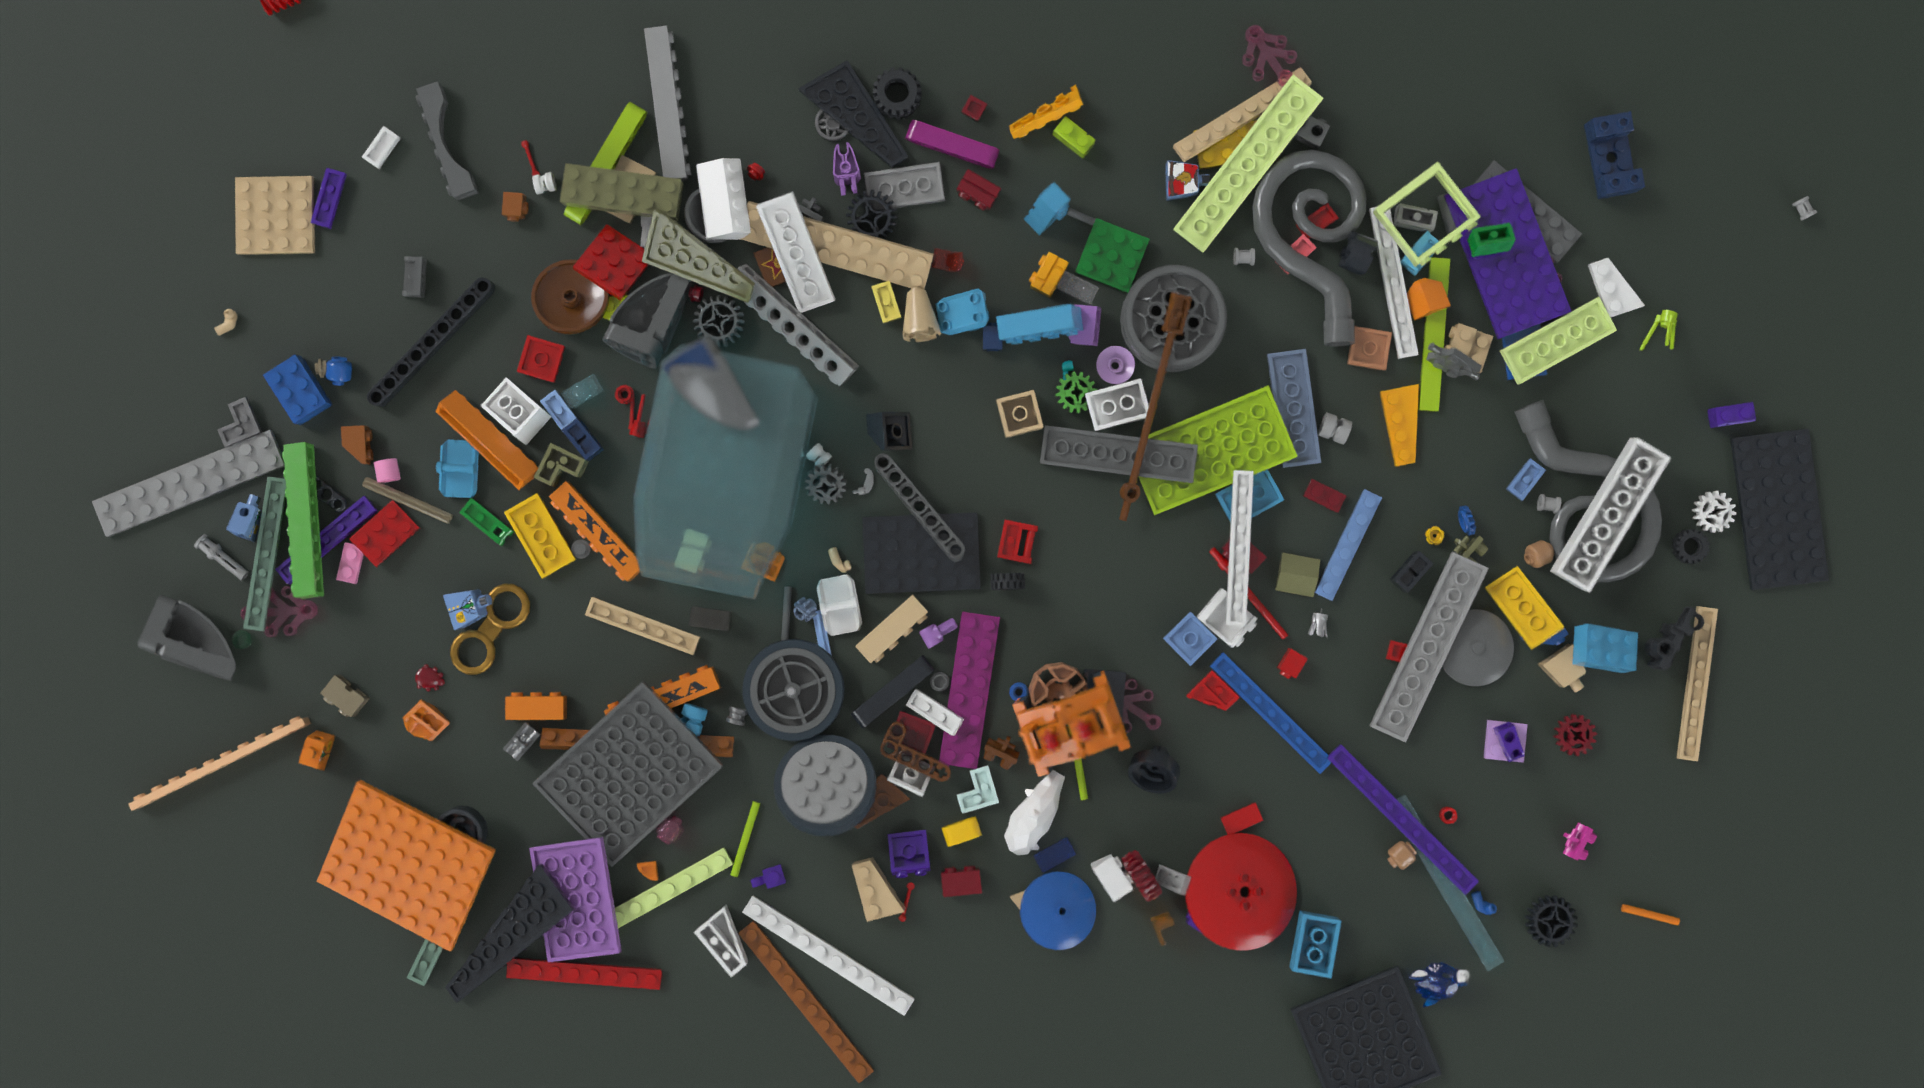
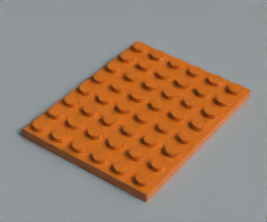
(405, 865)

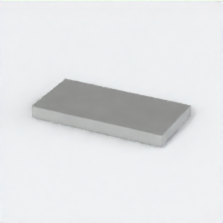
(907, 185)

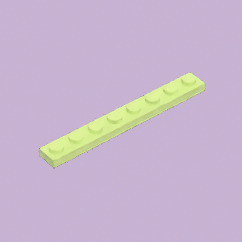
(672, 886)

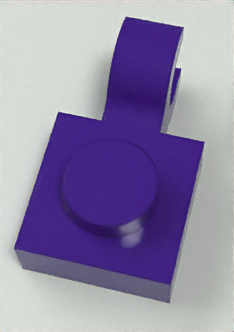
(771, 876)

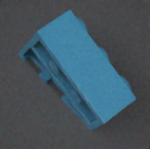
(1048, 207)

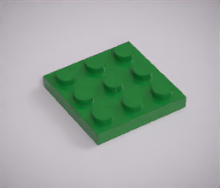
(1112, 255)

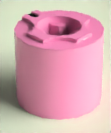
(387, 470)

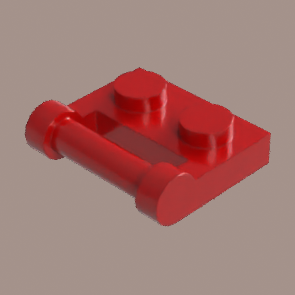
(1011, 539)

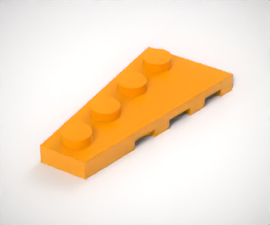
(1047, 113)
(1400, 413)

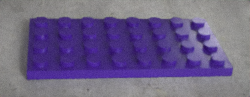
(1518, 284)

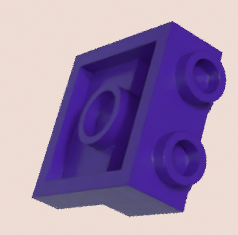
(909, 853)

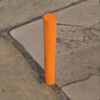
(1650, 914)

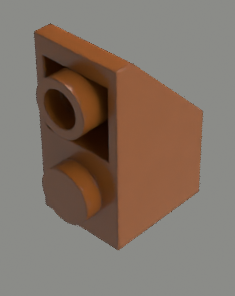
(357, 442)

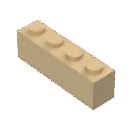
(892, 628)

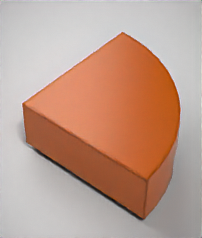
(649, 870)

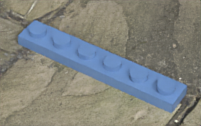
(1348, 545)

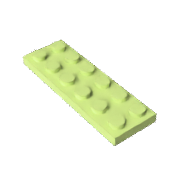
(1558, 340)

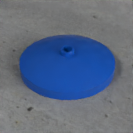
(1041, 910)

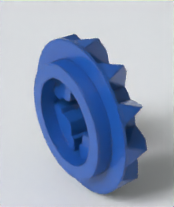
(1466, 520)

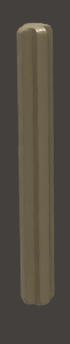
(407, 500)

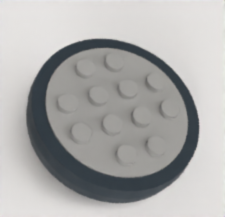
(825, 785)

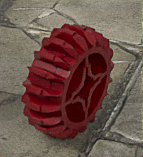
(1141, 875)

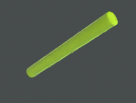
(1080, 776)
(745, 839)

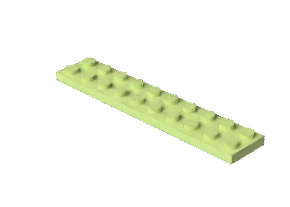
(1248, 163)

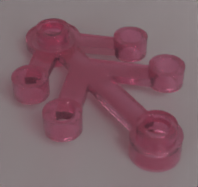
(1267, 53)
(284, 611)
(1137, 711)

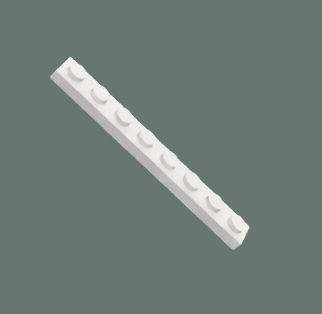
(1394, 289)
(1239, 548)

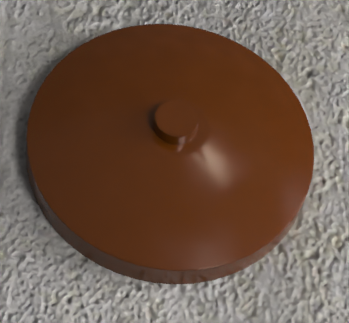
(567, 299)

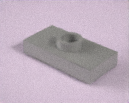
(1172, 879)

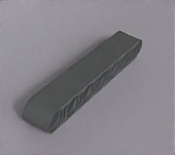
(922, 516)

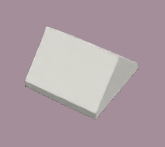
(910, 778)

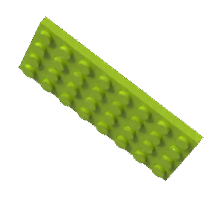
(1230, 437)

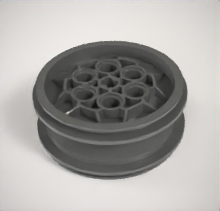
(1149, 292)

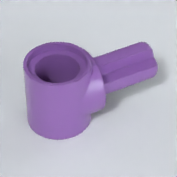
(933, 634)

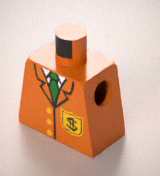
(317, 751)

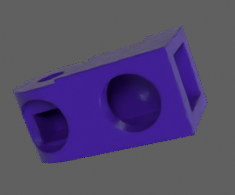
(1509, 741)

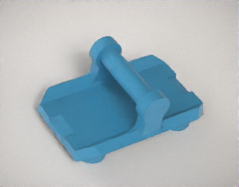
(962, 312)
(458, 469)

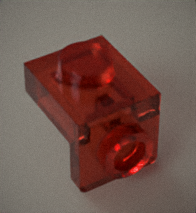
(947, 260)

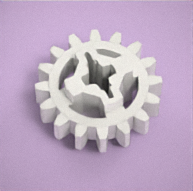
(1711, 504)

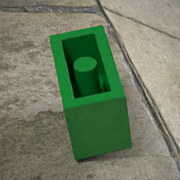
(1491, 239)

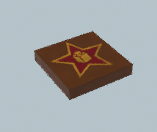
(769, 266)

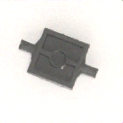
(1453, 362)

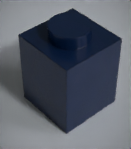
(991, 338)

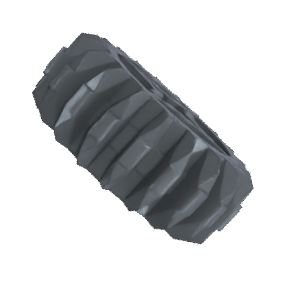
(727, 319)

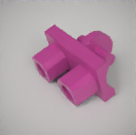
(1577, 841)

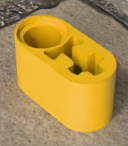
(961, 831)

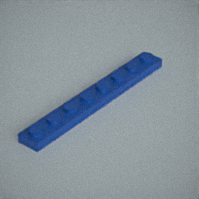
(1270, 712)

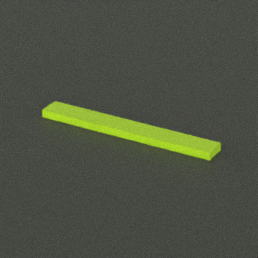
(1433, 333)

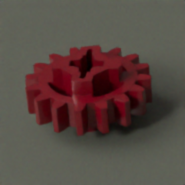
(1569, 740)

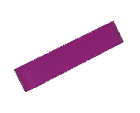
(952, 144)

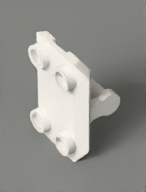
(839, 605)

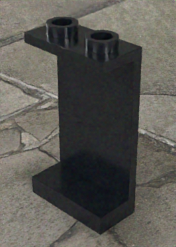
(1117, 685)

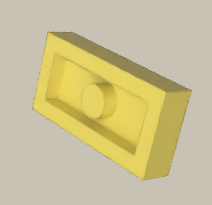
(886, 302)

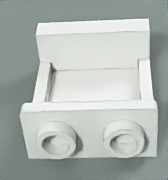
(1214, 618)

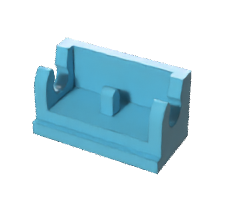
(1424, 243)

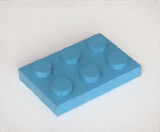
(1264, 495)

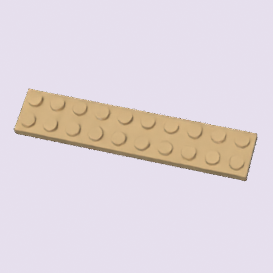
(856, 251)

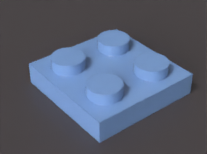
(1190, 638)

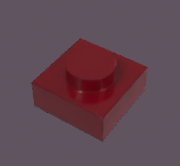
(974, 108)

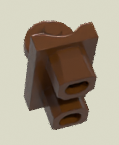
(1002, 749)

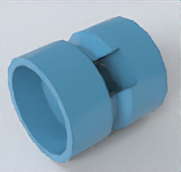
(693, 716)

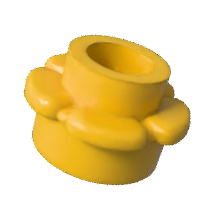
(1439, 535)

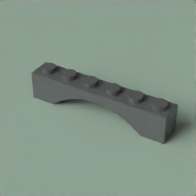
(434, 105)

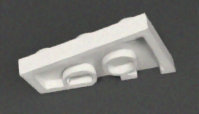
(1613, 289)

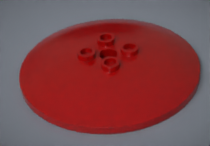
(1215, 891)

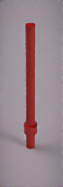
(1223, 565)

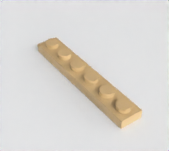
(642, 625)

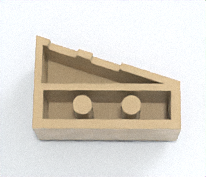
(875, 891)

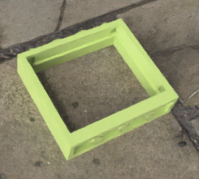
(1437, 171)

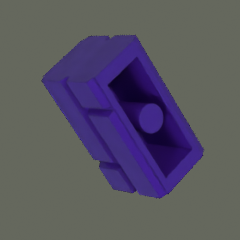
(1731, 415)

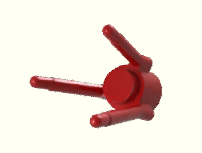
(637, 427)

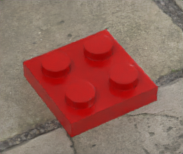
(541, 359)

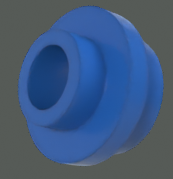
(1015, 686)

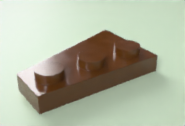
(886, 798)

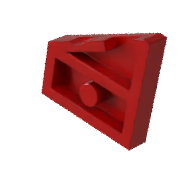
(1214, 691)

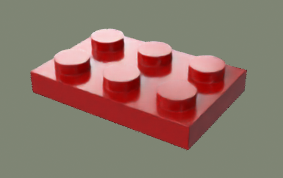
(384, 533)

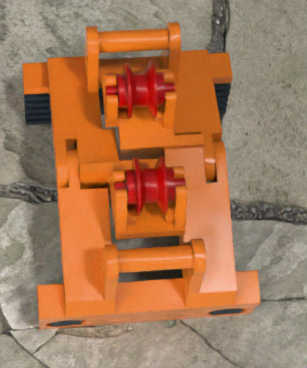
(1053, 744)

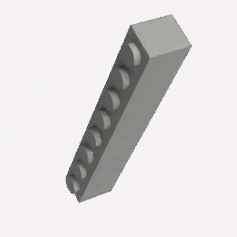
(666, 103)

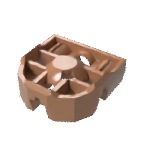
(1062, 673)

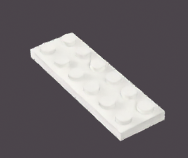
(795, 252)

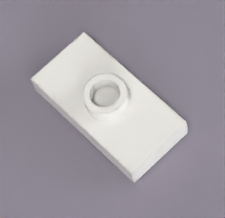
(381, 147)

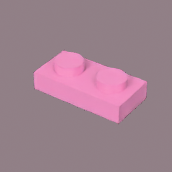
(350, 564)

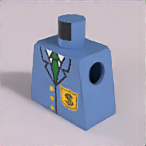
(246, 519)
(466, 607)

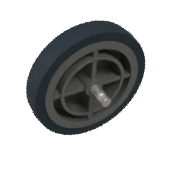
(793, 690)

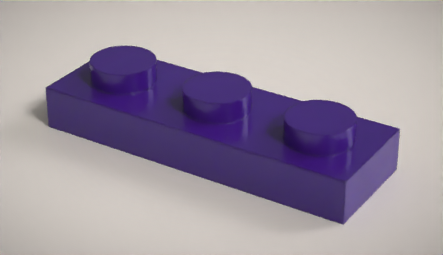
(328, 198)

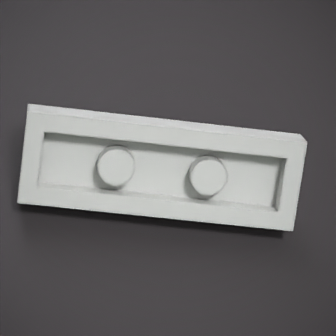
(934, 712)

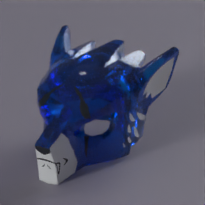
(1436, 987)

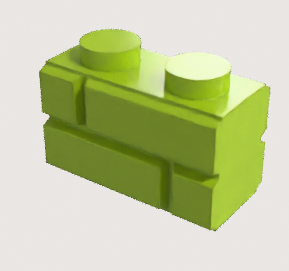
(1073, 137)

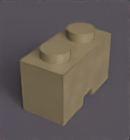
(343, 696)

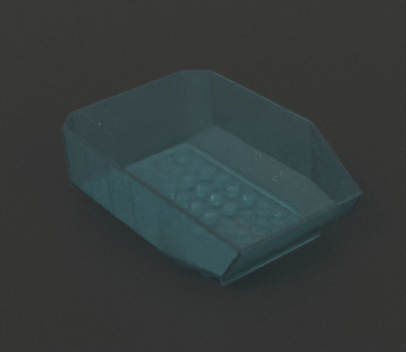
(719, 497)

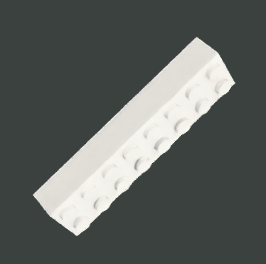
(1610, 514)

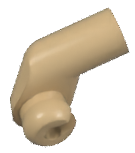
(229, 322)
(837, 562)

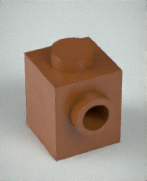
(514, 206)

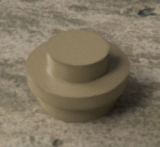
(320, 368)

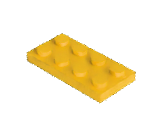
(1219, 152)
(540, 535)
(1524, 607)

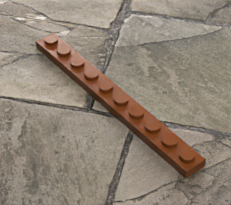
(565, 738)
(806, 1001)

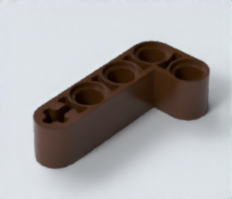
(917, 755)

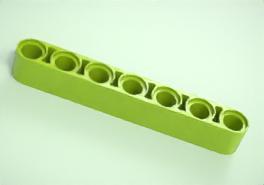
(612, 150)

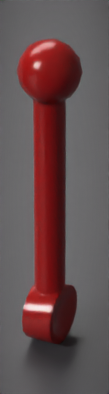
(525, 144)
(910, 886)

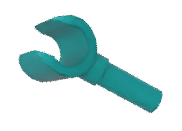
(1067, 366)

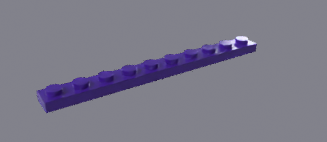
(1402, 819)

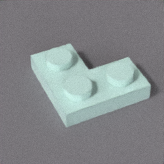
(982, 795)

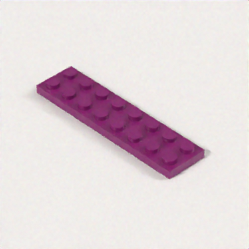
(970, 688)

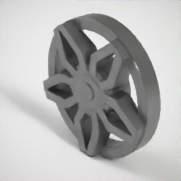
(830, 125)

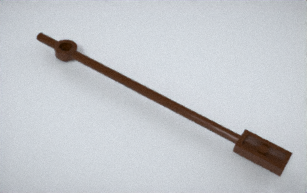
(1173, 324)

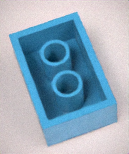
(1605, 648)
(1315, 944)

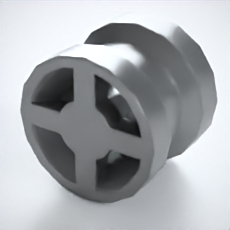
(736, 716)

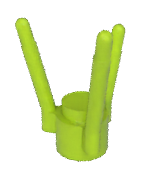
(1667, 321)

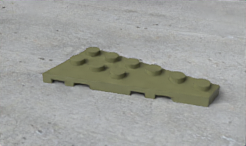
(684, 255)

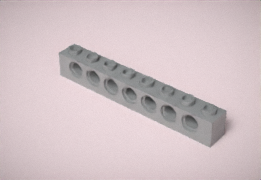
(803, 326)

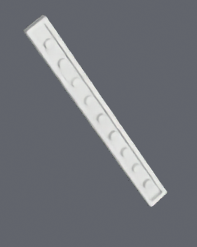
(828, 955)

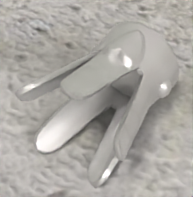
(1319, 620)

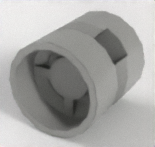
(1335, 428)

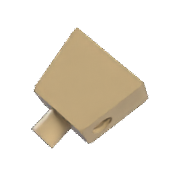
(1560, 668)

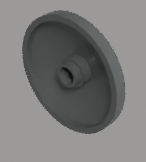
(1479, 650)

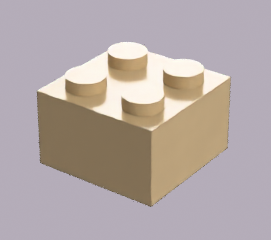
(1019, 414)

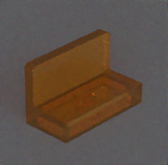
(1161, 922)

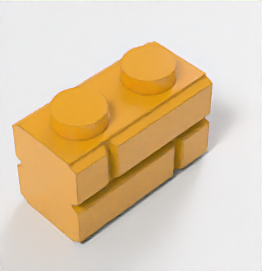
(1048, 275)

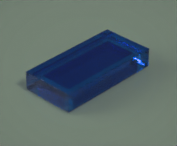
(1054, 854)

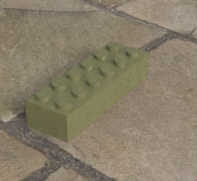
(620, 191)

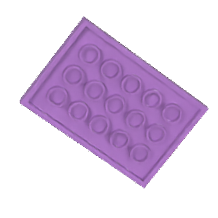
(584, 878)

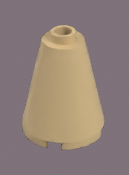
(919, 317)

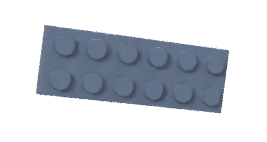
(1295, 403)

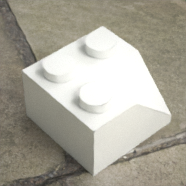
(1111, 876)

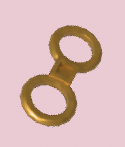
(490, 630)

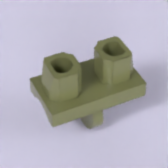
(1475, 545)

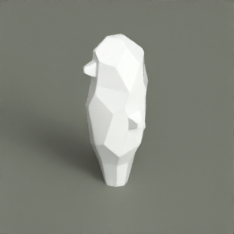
(1034, 815)

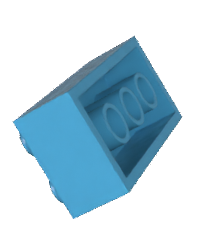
(1040, 323)

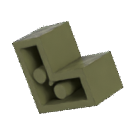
(559, 460)

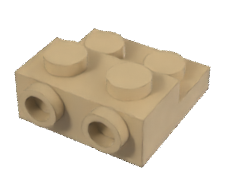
(1470, 342)

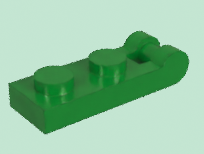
(486, 521)

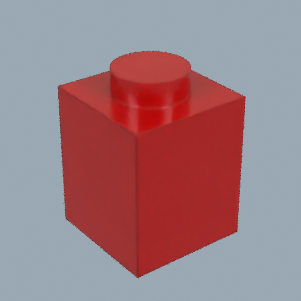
(1291, 664)

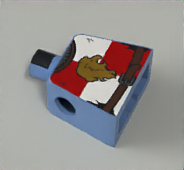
(1183, 180)

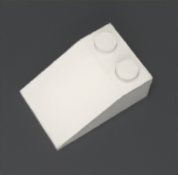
(1117, 404)
(516, 411)

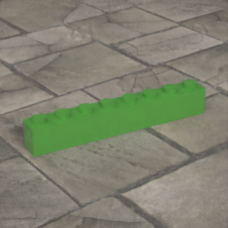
(303, 520)

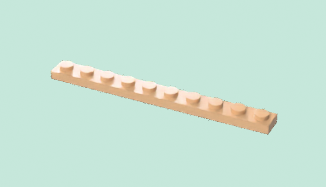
(211, 765)

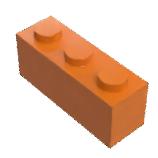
(535, 706)

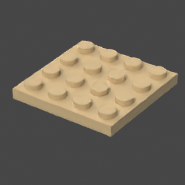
(274, 215)

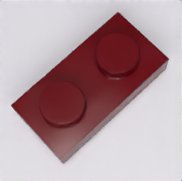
(1324, 495)

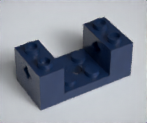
(1607, 136)

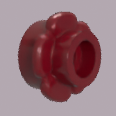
(696, 293)

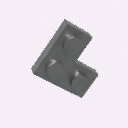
(244, 425)

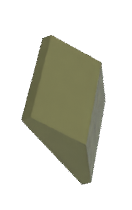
(1298, 575)

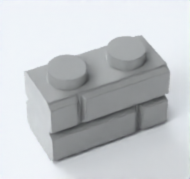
(1414, 218)

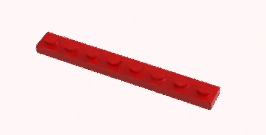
(584, 973)

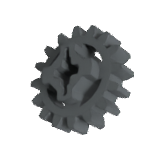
(824, 491)

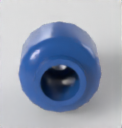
(338, 370)

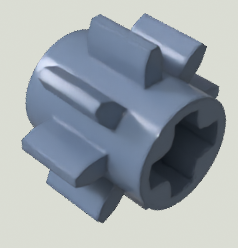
(805, 609)

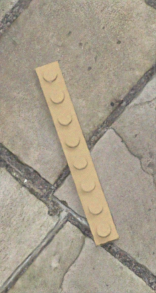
(1231, 120)
(1697, 685)

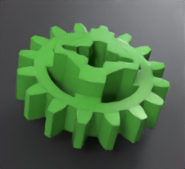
(1067, 393)

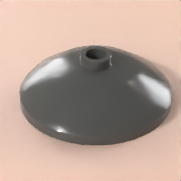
(694, 217)

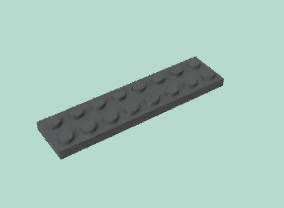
(1117, 454)

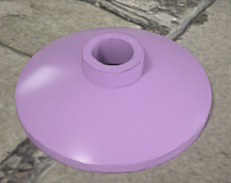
(1122, 357)

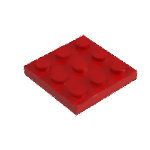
(612, 262)

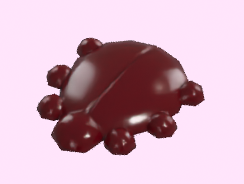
(429, 678)

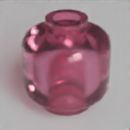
(670, 830)

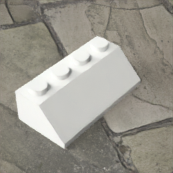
(723, 199)

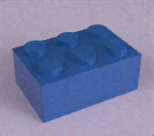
(297, 389)

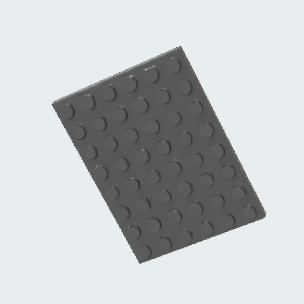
(628, 772)

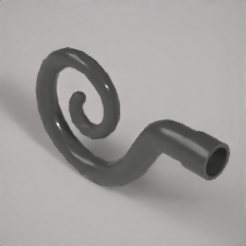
(1337, 300)
(1540, 434)

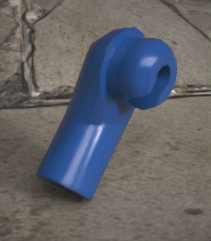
(1481, 905)

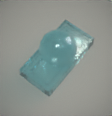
(582, 391)

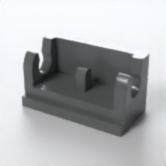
(414, 277)

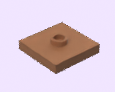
(1370, 348)

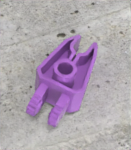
(846, 170)

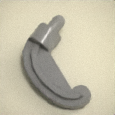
(867, 485)

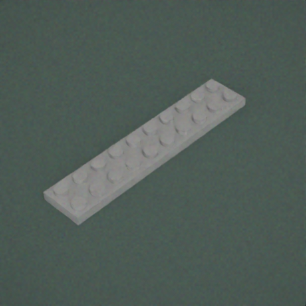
(188, 483)
(1428, 646)

